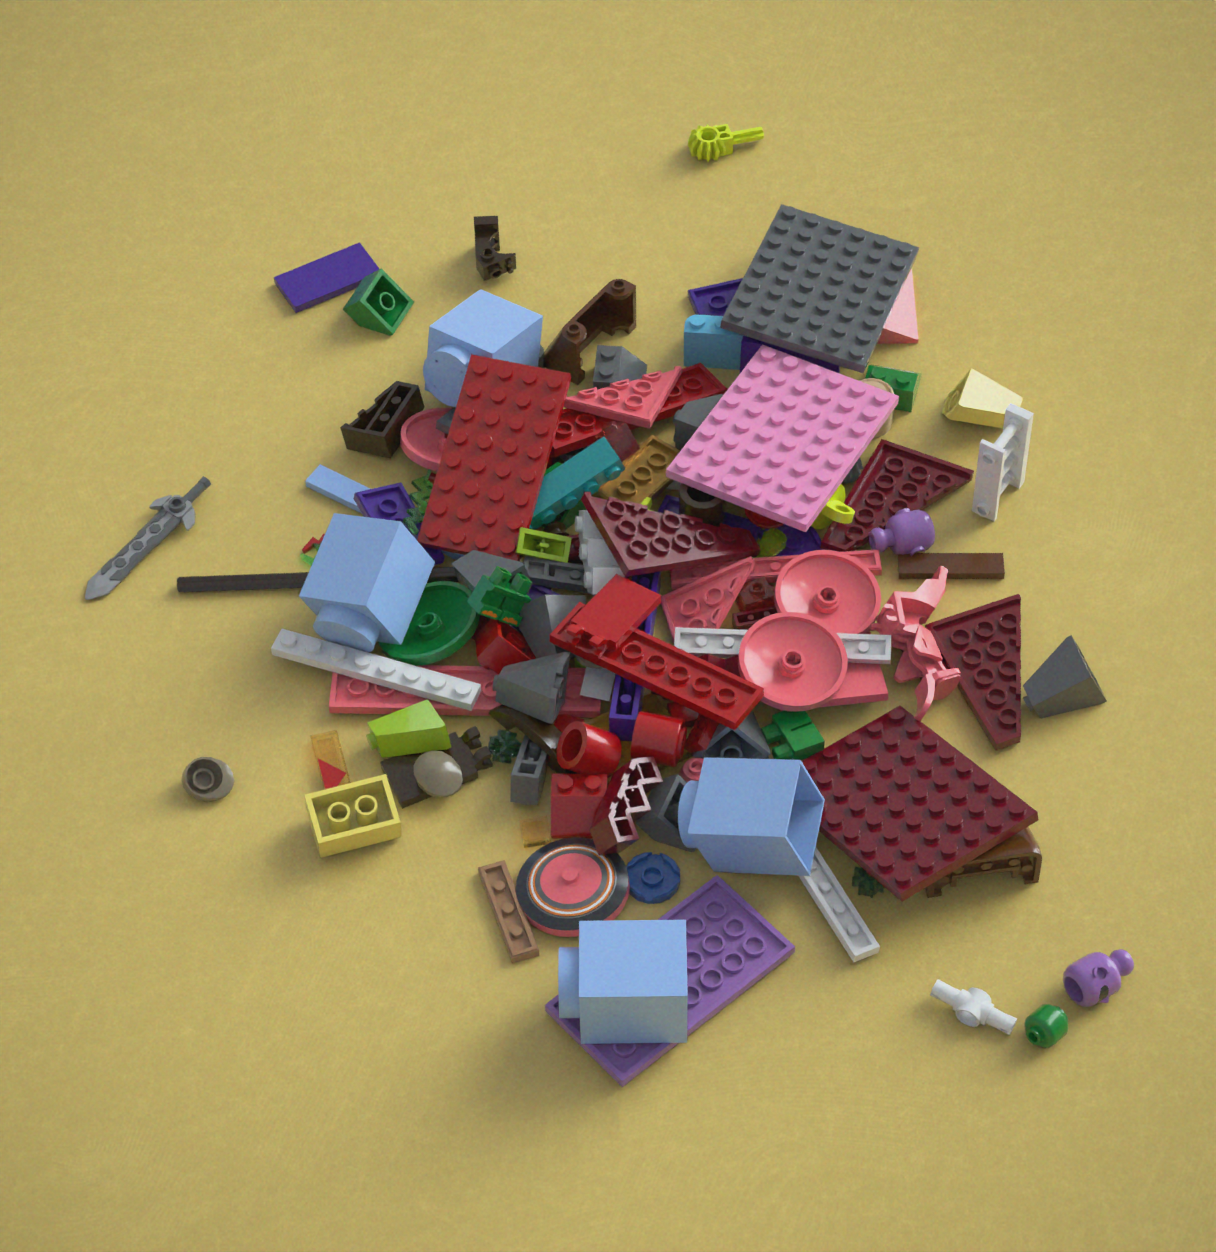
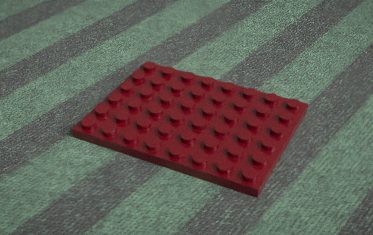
(910, 803)

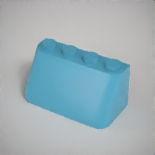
(710, 344)

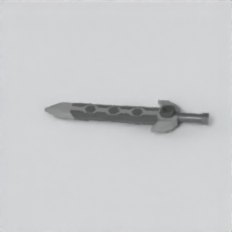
(171, 513)

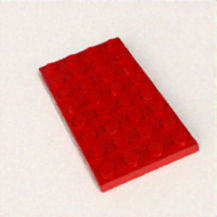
(494, 457)

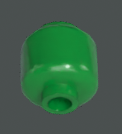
(1046, 1025)

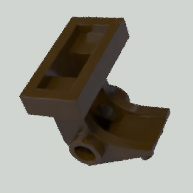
(488, 262)

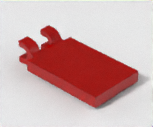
(612, 615)

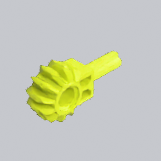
(718, 140)

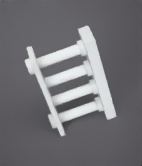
(1002, 461)

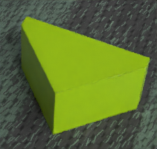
(543, 545)

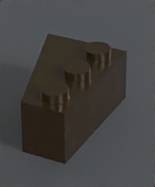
(379, 427)

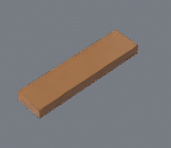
(507, 912)

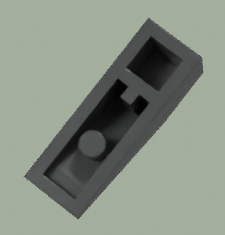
(528, 773)

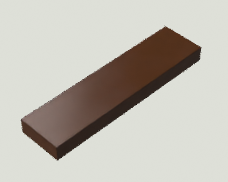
(958, 565)

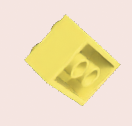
(353, 815)

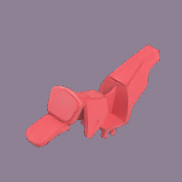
(920, 656)

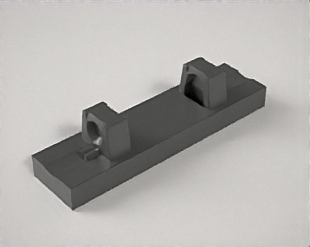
(567, 575)

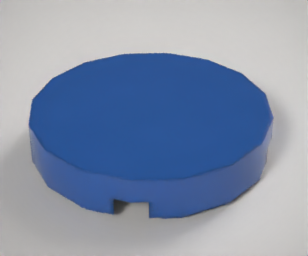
(653, 877)

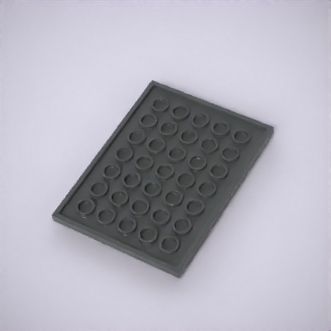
(820, 288)

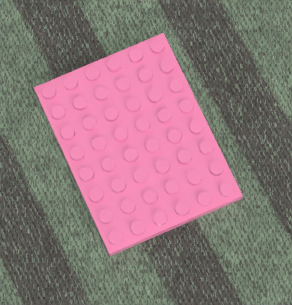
(783, 437)

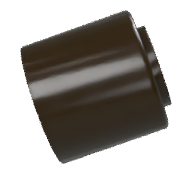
(701, 505)

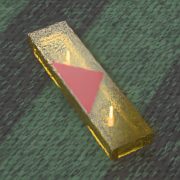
(329, 759)

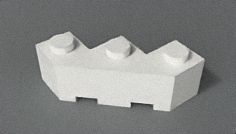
(597, 558)

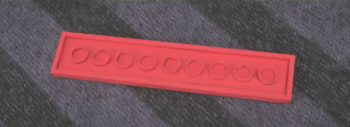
(362, 697)

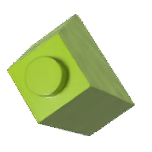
(409, 731)

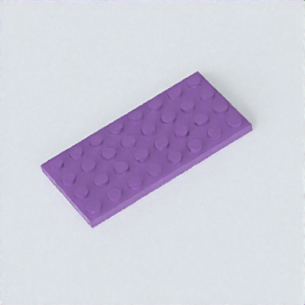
(726, 955)

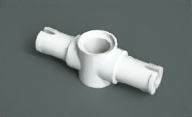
(973, 1007)

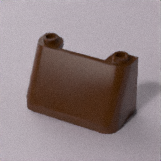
(607, 311)
(1016, 854)

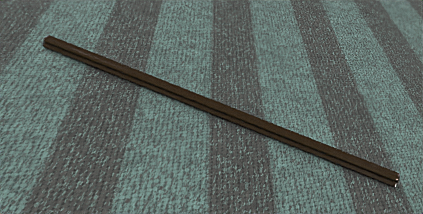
(277, 580)

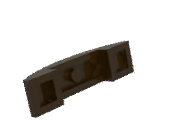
(540, 732)

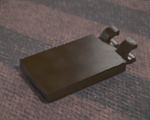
(401, 768)

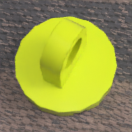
(834, 510)

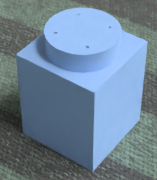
(478, 327)
(366, 581)
(752, 816)
(626, 981)

